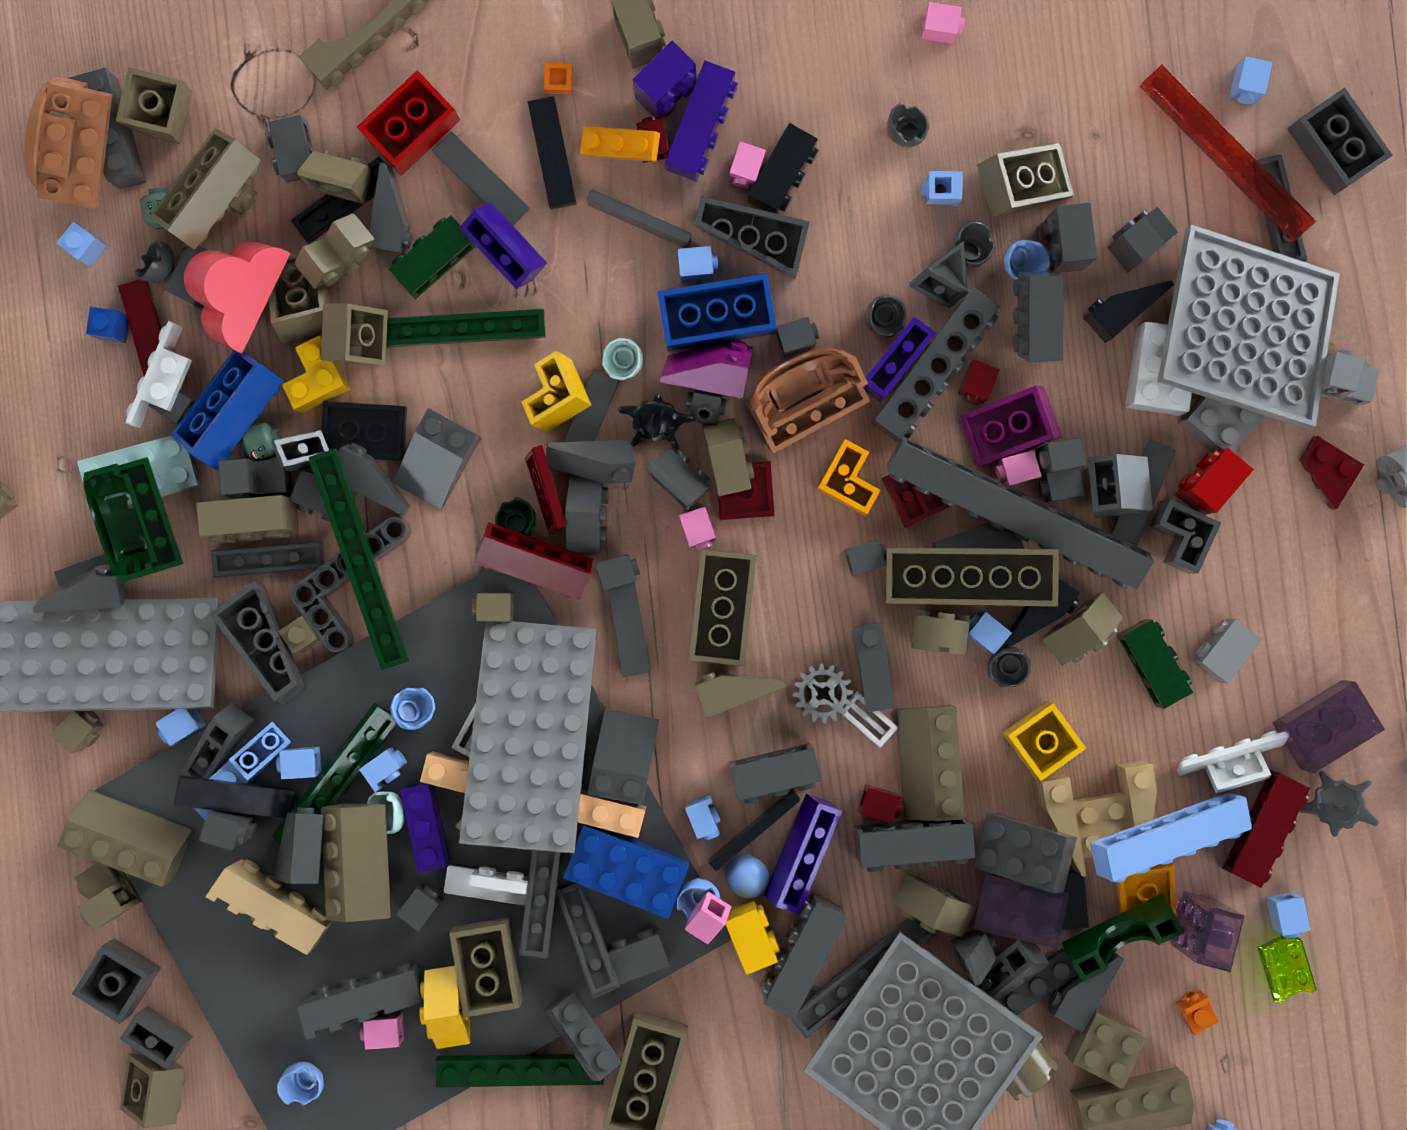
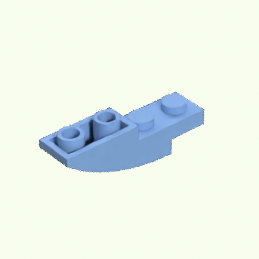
(251, 758)

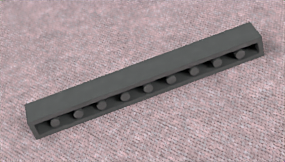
(1018, 513)

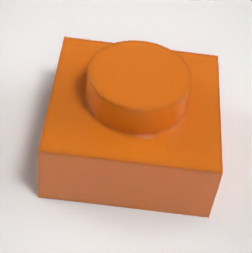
(558, 78)

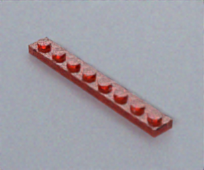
(1227, 153)

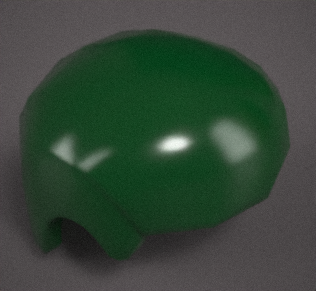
(516, 516)

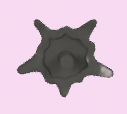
(1339, 804)

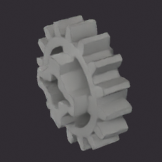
(831, 684)

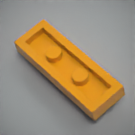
(620, 143)

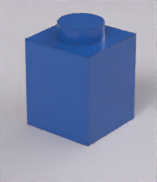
(107, 325)

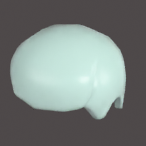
(622, 359)
(394, 809)

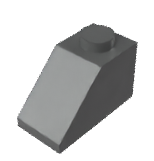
(295, 450)

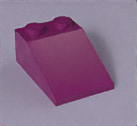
(711, 368)
(1011, 425)

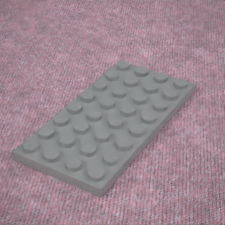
(109, 658)
(529, 737)

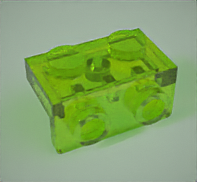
(1286, 967)

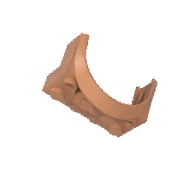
(50, 142)
(798, 379)

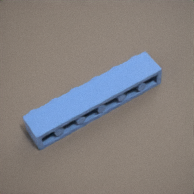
(1170, 837)

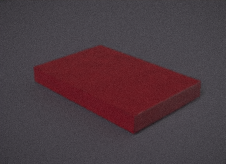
(545, 490)

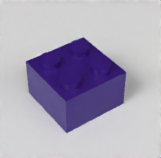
(665, 80)

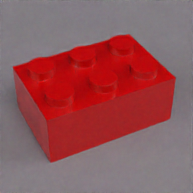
(409, 122)

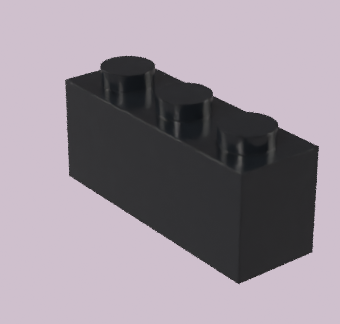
(784, 170)

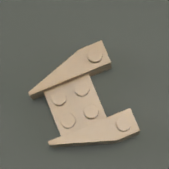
(1102, 814)

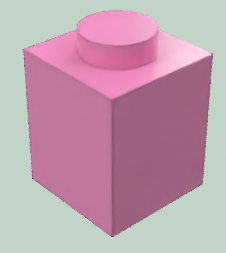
(942, 23)
(746, 165)
(1018, 468)
(697, 528)
(708, 918)
(383, 1031)

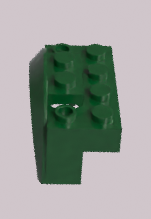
(124, 529)

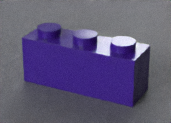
(503, 245)
(898, 359)
(425, 827)

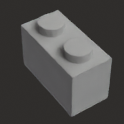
(1226, 650)

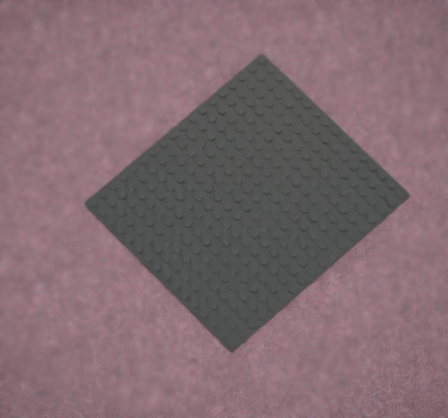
(255, 982)

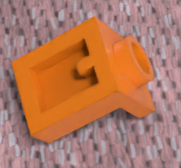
(1197, 1011)

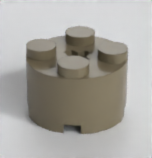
(940, 632)
(1033, 1073)

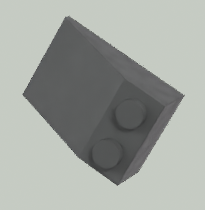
(435, 458)
(678, 478)
(623, 757)

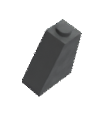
(300, 848)

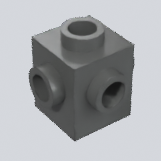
(705, 406)

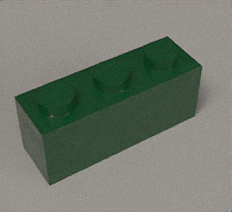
(431, 256)
(1155, 663)

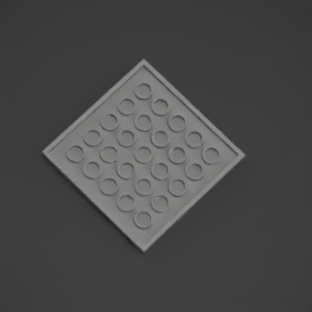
(1249, 327)
(922, 1046)

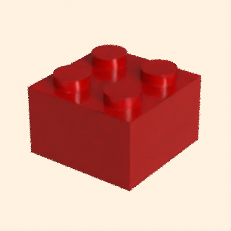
(1213, 481)

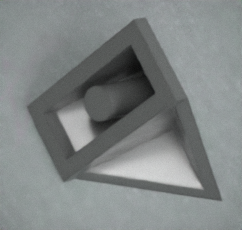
(945, 278)

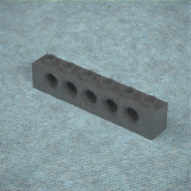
(973, 305)

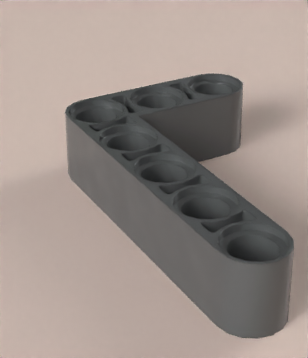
(321, 591)

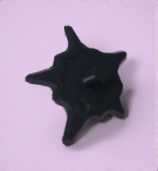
(655, 420)

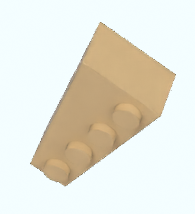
(270, 905)

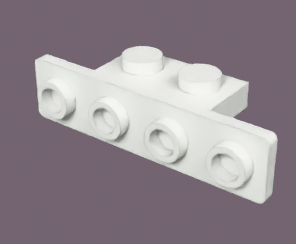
(162, 378)
(1235, 765)
(487, 884)

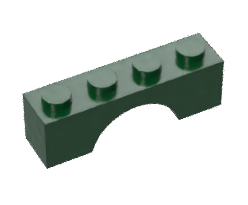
(1147, 921)

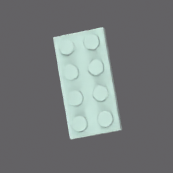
(170, 463)

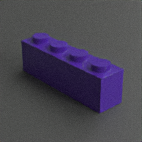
(700, 121)
(802, 854)

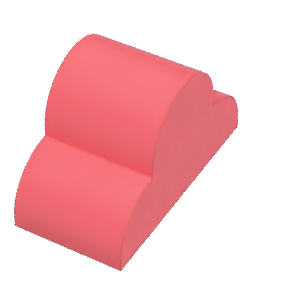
(234, 289)

